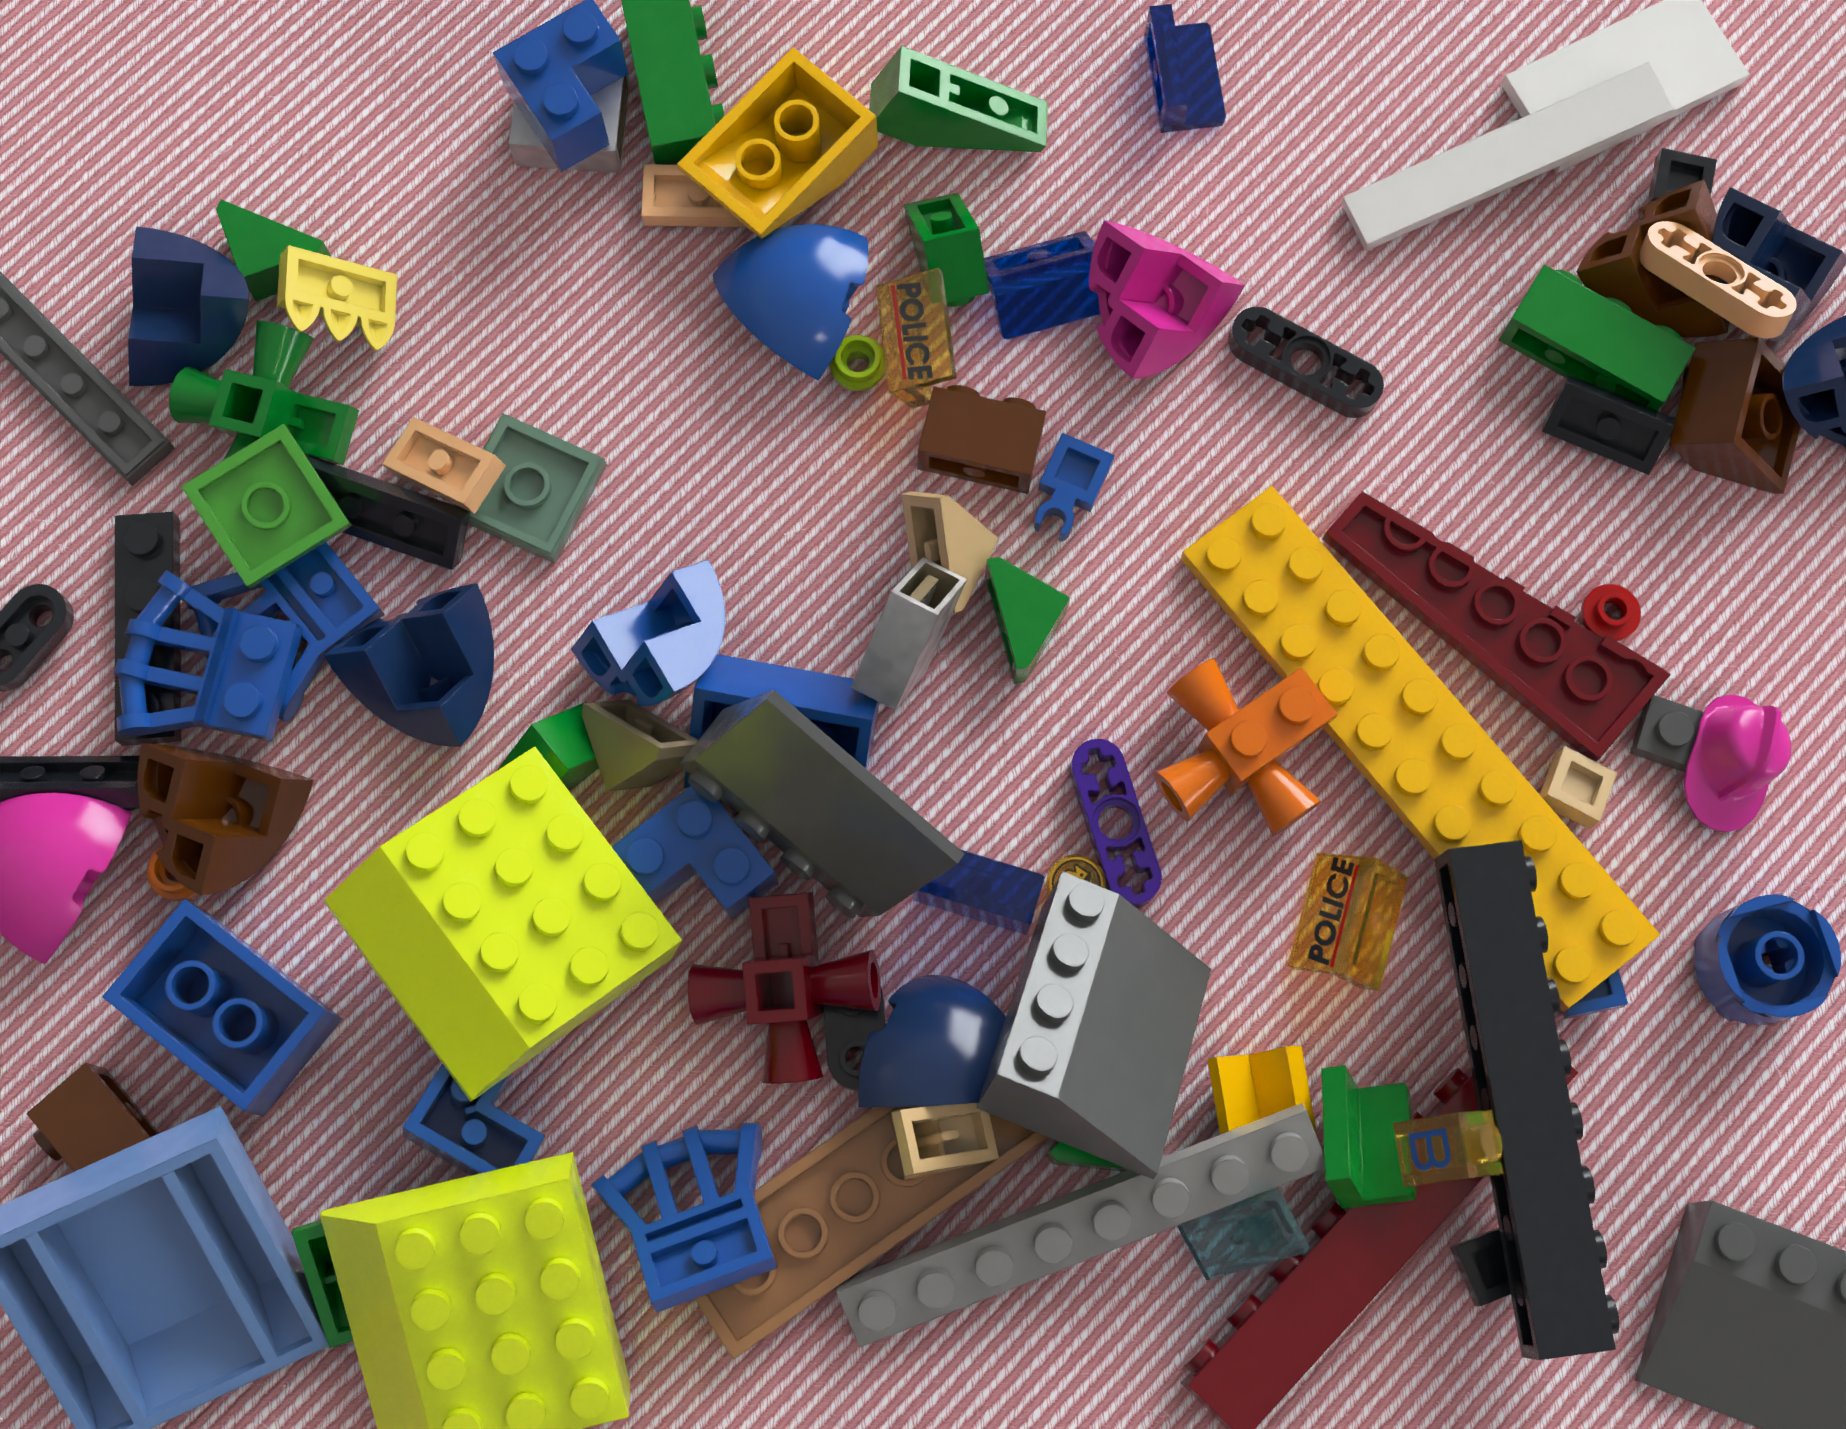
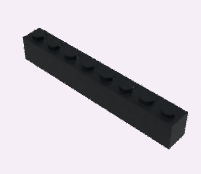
(1521, 1076)

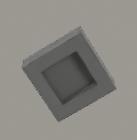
(1666, 732)

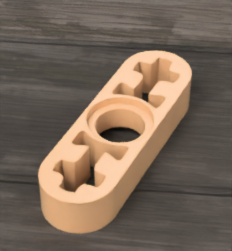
(1747, 300)

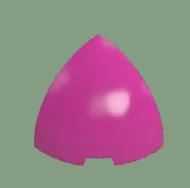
(1154, 299)
(48, 863)

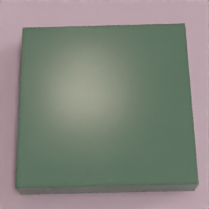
(538, 490)

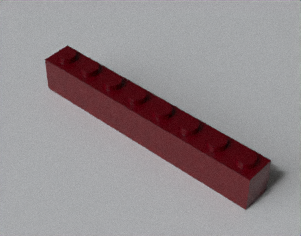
(1321, 1290)

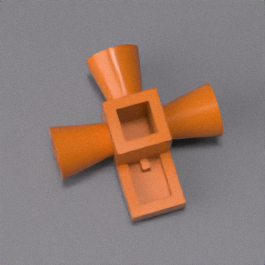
(1245, 744)

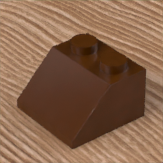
(1736, 415)

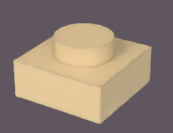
(1577, 787)

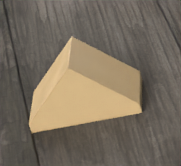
(947, 536)
(943, 1138)

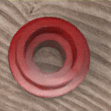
(1598, 622)

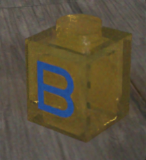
(1448, 1148)

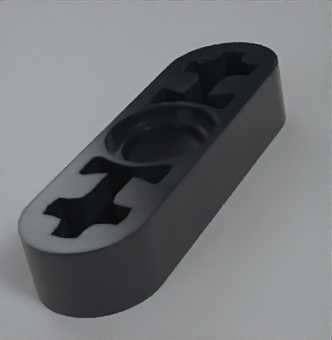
(1299, 338)

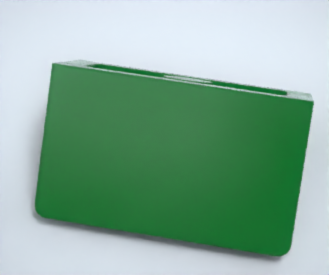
(1361, 1140)

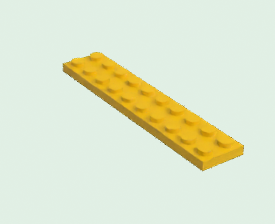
(1411, 730)

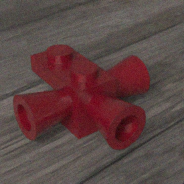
(785, 985)

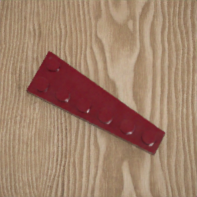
(1536, 653)

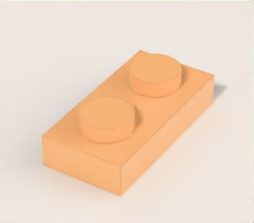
(676, 200)
(444, 465)

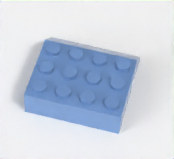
(155, 1279)

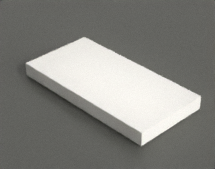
(1672, 35)

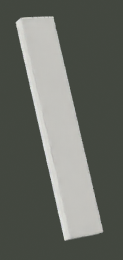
(1507, 156)

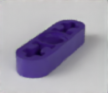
(1115, 777)

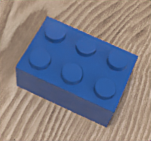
(222, 1008)

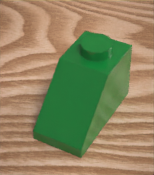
(950, 240)

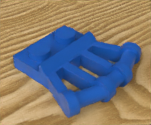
(311, 592)
(243, 674)
(704, 1245)

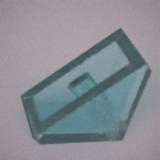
(1244, 1235)

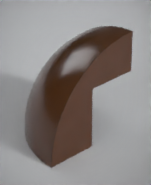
(1616, 272)
(217, 813)

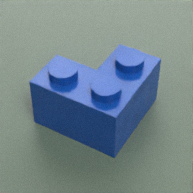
(555, 74)
(697, 839)
(468, 1133)

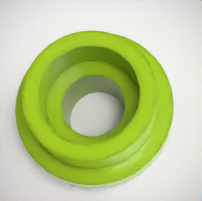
(858, 348)

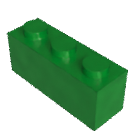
(672, 74)
(1596, 339)

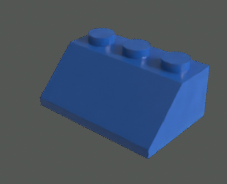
(821, 697)

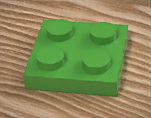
(266, 506)

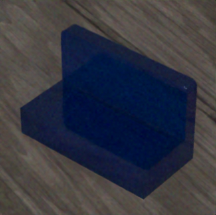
(1183, 72)
(1042, 285)
(986, 892)

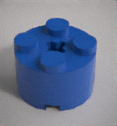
(1801, 953)

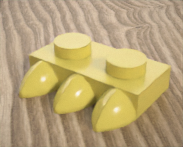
(339, 293)

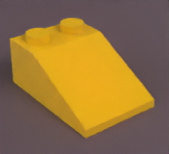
(783, 145)

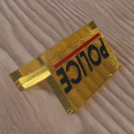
(916, 335)
(1349, 919)

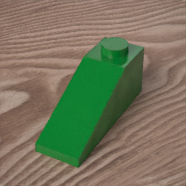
(953, 108)

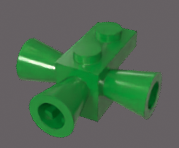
(261, 402)

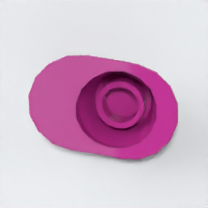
(1734, 761)

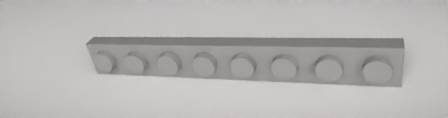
(1080, 1225)

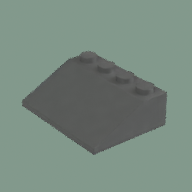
(817, 806)
(1097, 1028)
(1751, 1322)

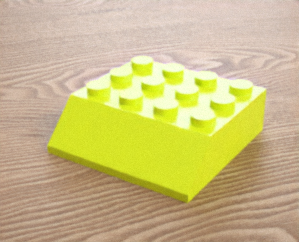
(502, 922)
(481, 1303)

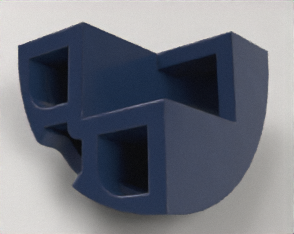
(1777, 250)
(184, 306)
(1817, 383)
(425, 667)
(931, 1046)

